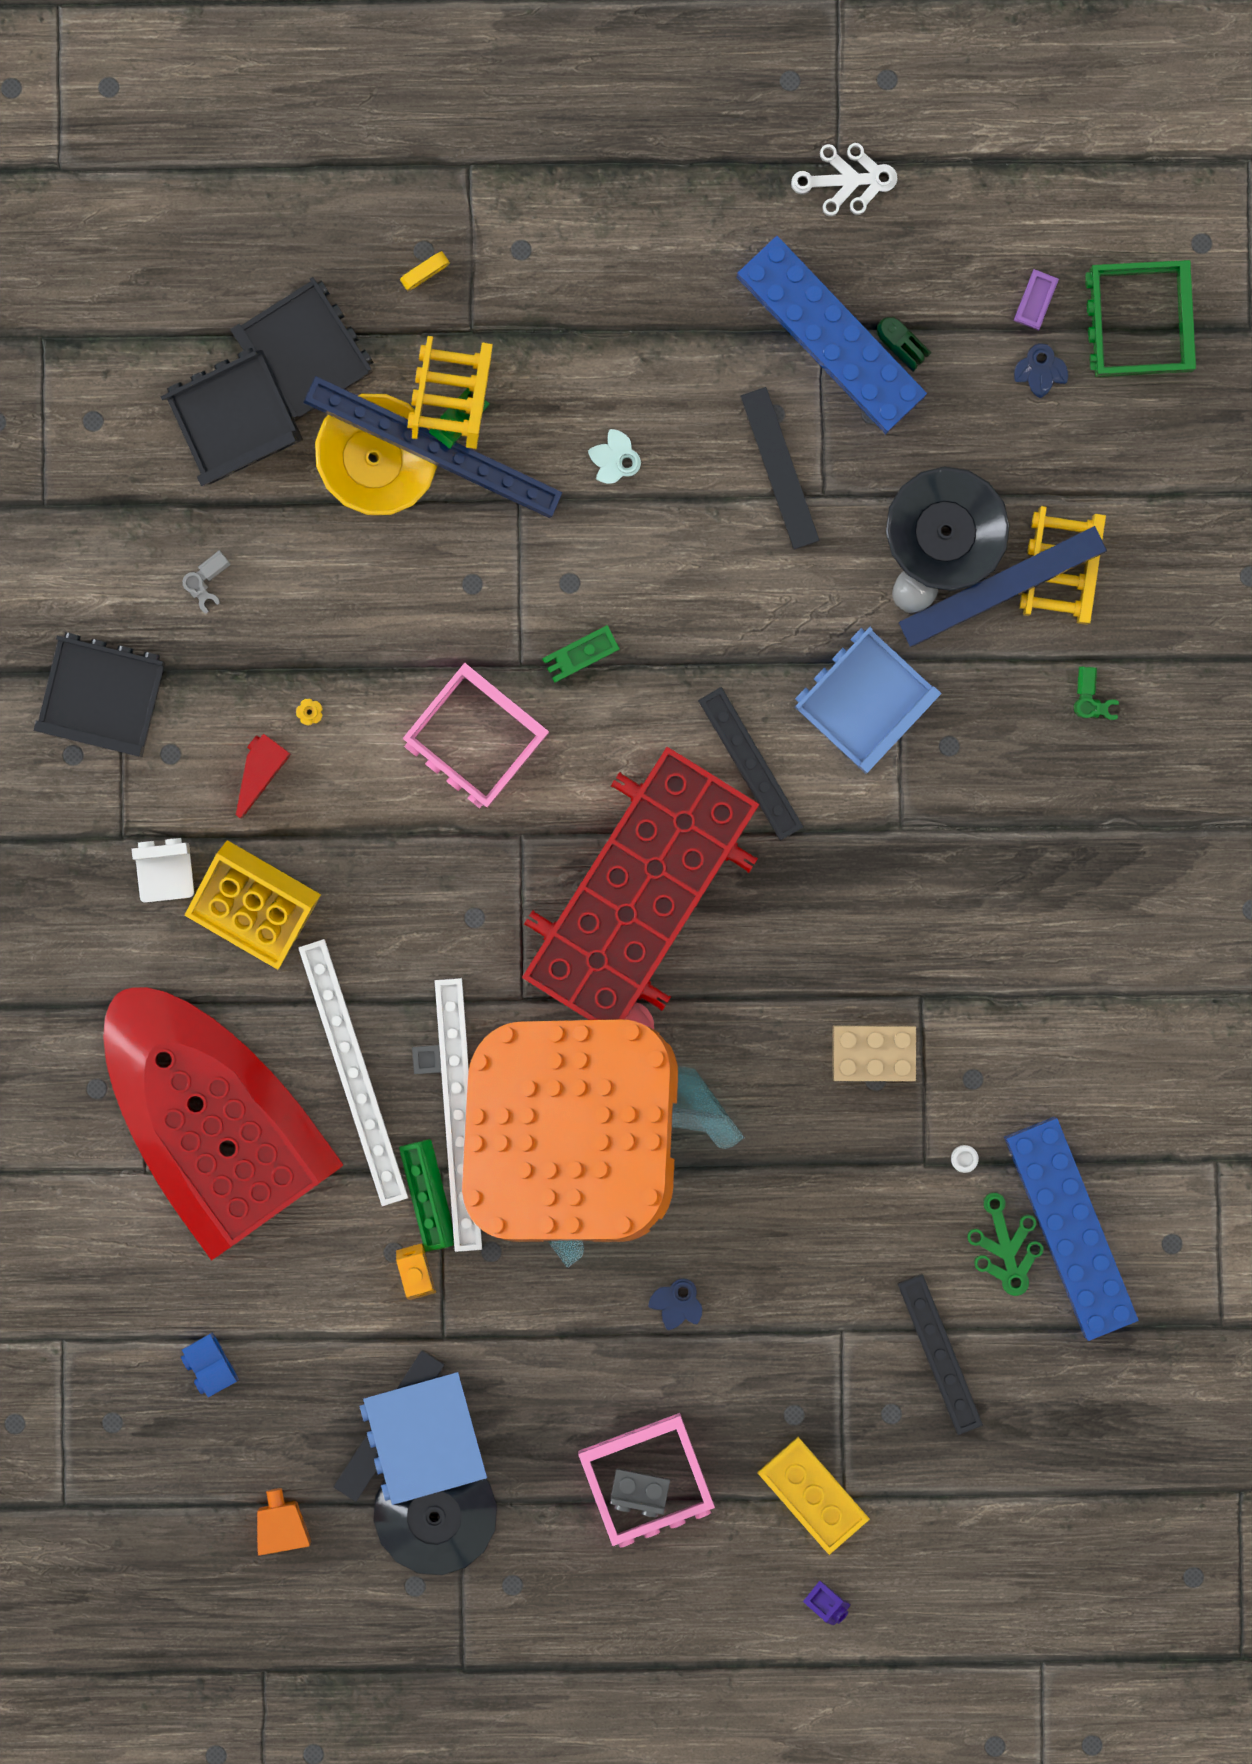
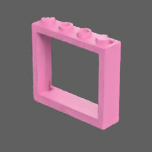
(437, 764)
(629, 1439)

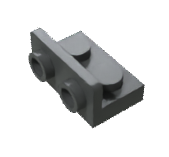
(639, 1492)

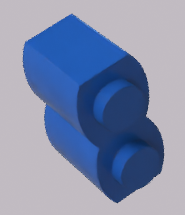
(209, 1365)

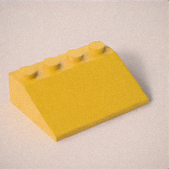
(252, 904)

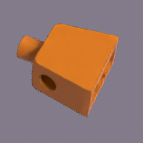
(280, 1525)

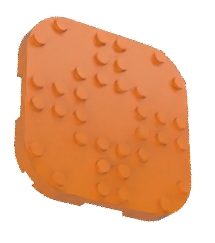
(569, 1131)

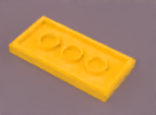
(813, 1495)

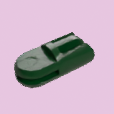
(902, 342)

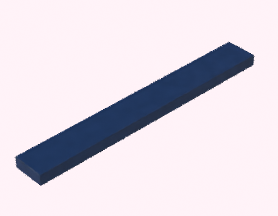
(1003, 586)

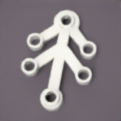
(848, 179)

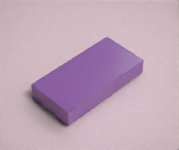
(1036, 299)

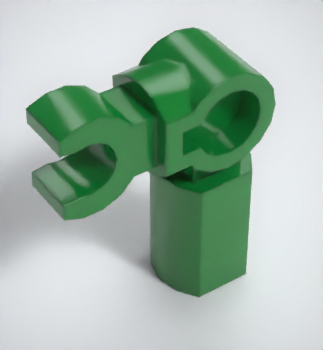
(1086, 706)

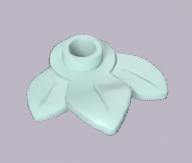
(610, 458)

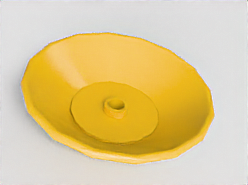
(365, 486)

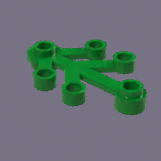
(1007, 1248)

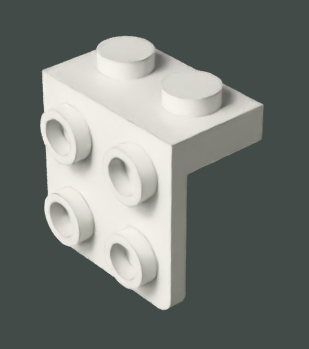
(164, 870)

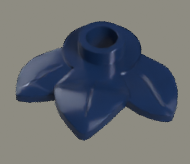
(1041, 374)
(674, 1307)

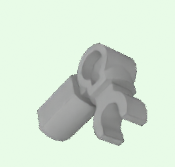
(194, 581)

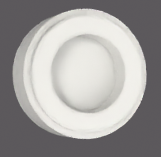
(964, 1158)

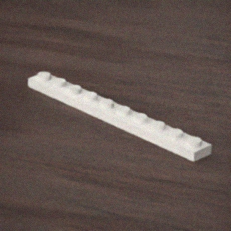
(353, 1072)
(455, 1082)

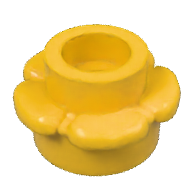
(301, 712)

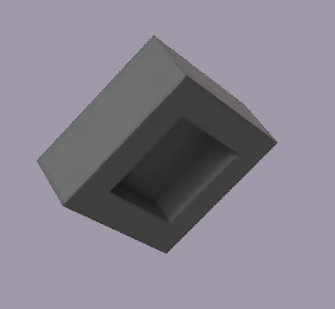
(426, 1059)

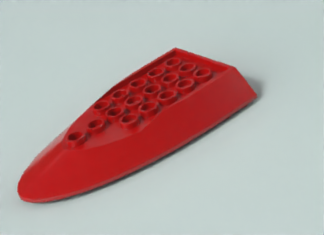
(275, 1140)

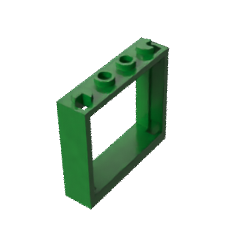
(1185, 312)

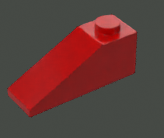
(261, 766)

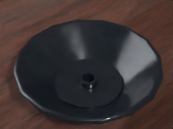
(955, 501)
(439, 1545)

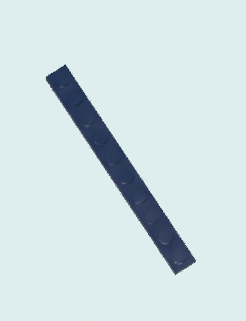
(458, 459)

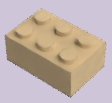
(873, 1053)

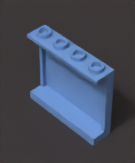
(866, 699)
(423, 1439)

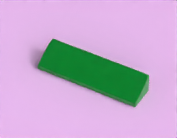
(427, 1195)

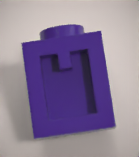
(827, 1604)

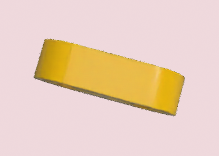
(424, 271)

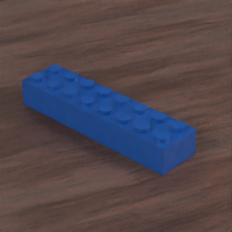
(831, 334)
(1071, 1228)

